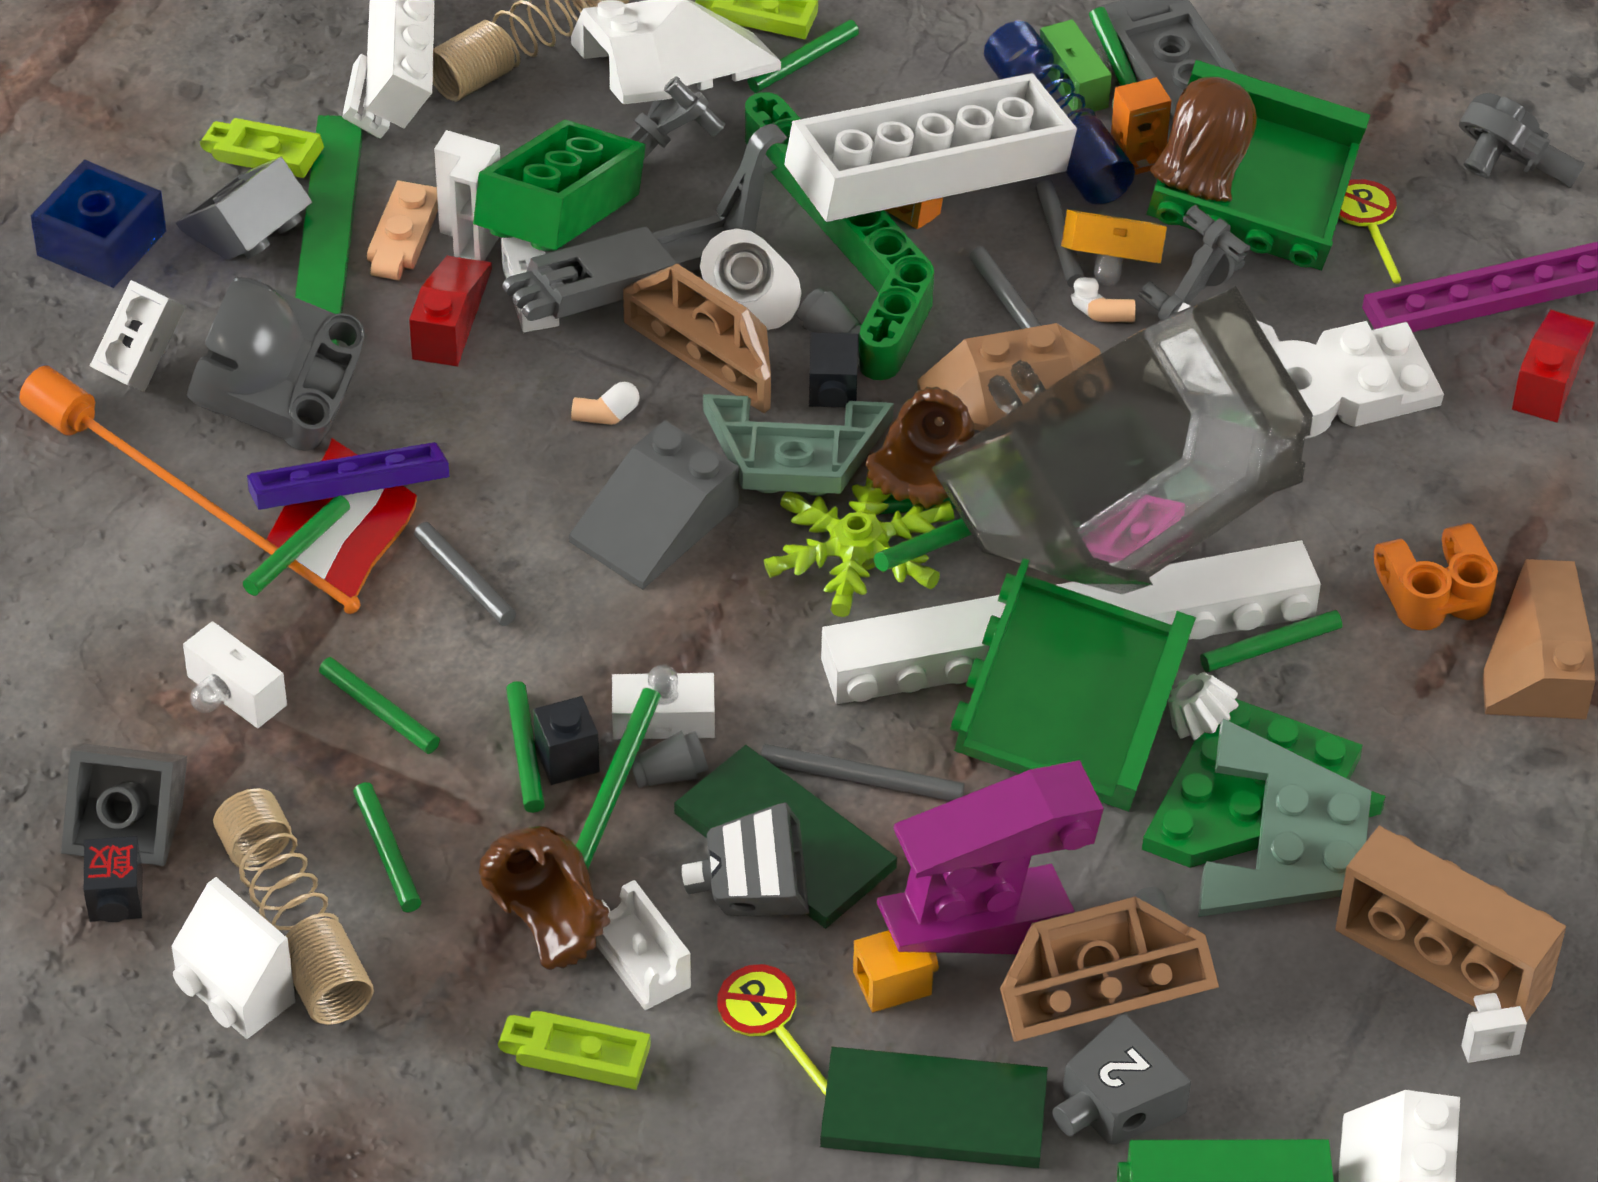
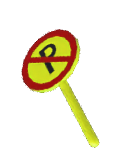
(1370, 205)
(761, 1002)

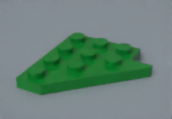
(1221, 814)

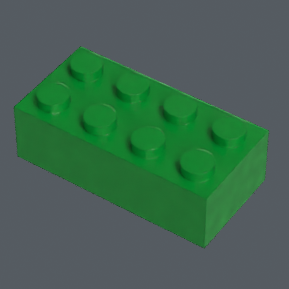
(558, 185)

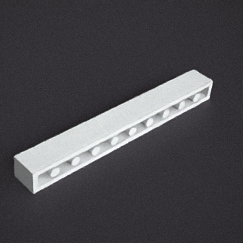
(942, 641)

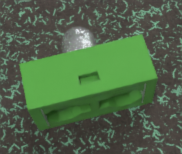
(1081, 63)

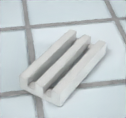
(351, 106)

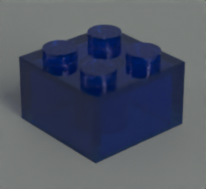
(98, 223)

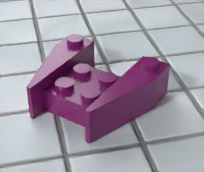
(973, 858)

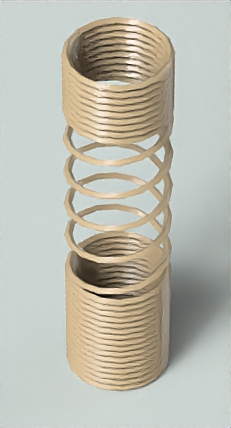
(487, 51)
(321, 954)

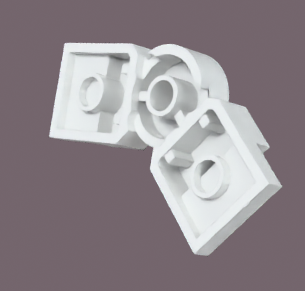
(1358, 373)

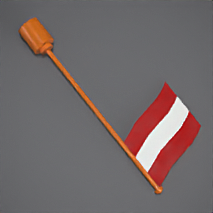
(333, 563)

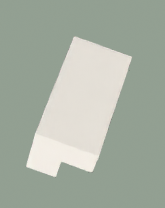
(457, 172)

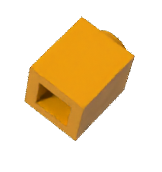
(891, 975)

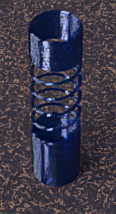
(1096, 159)

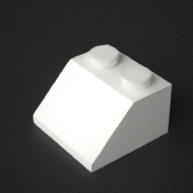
(233, 961)
(1401, 1139)

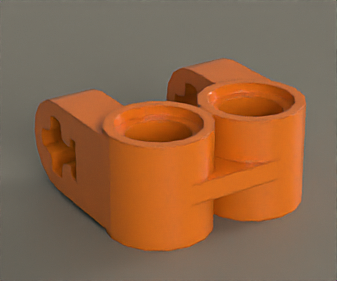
(1427, 591)

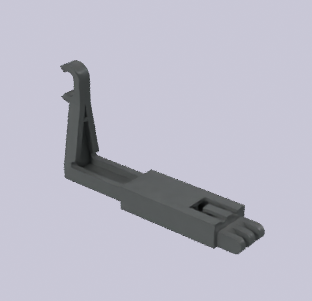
(638, 253)

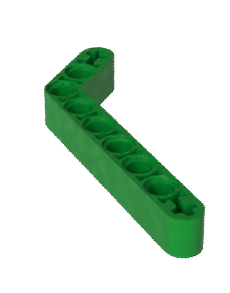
(872, 245)

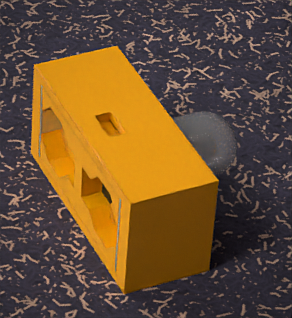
(1112, 242)

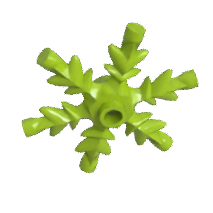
(856, 541)

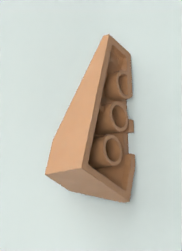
(1542, 647)

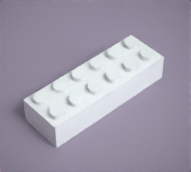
(929, 146)

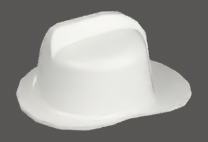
(752, 275)

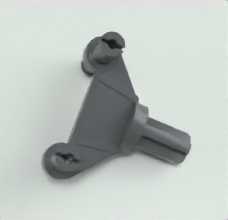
(672, 113)
(1210, 265)

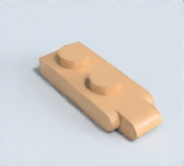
(402, 229)

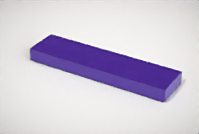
(347, 475)

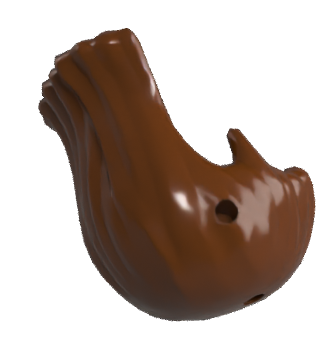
(1207, 139)
(917, 444)
(550, 888)

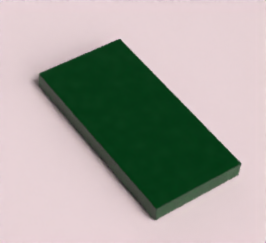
(837, 855)
(934, 1107)

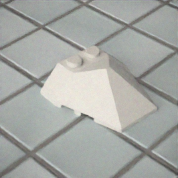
(664, 40)

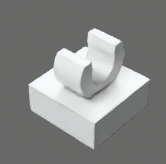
(1493, 1030)

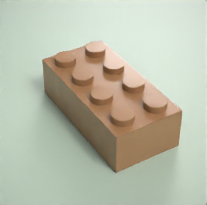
(1447, 924)

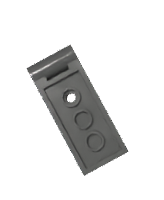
(1165, 42)

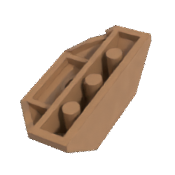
(703, 330)
(972, 363)
(1102, 966)

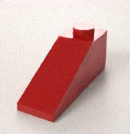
(447, 309)
(1551, 365)

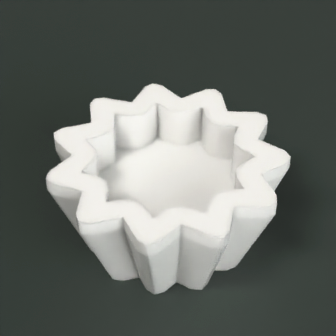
(1200, 705)

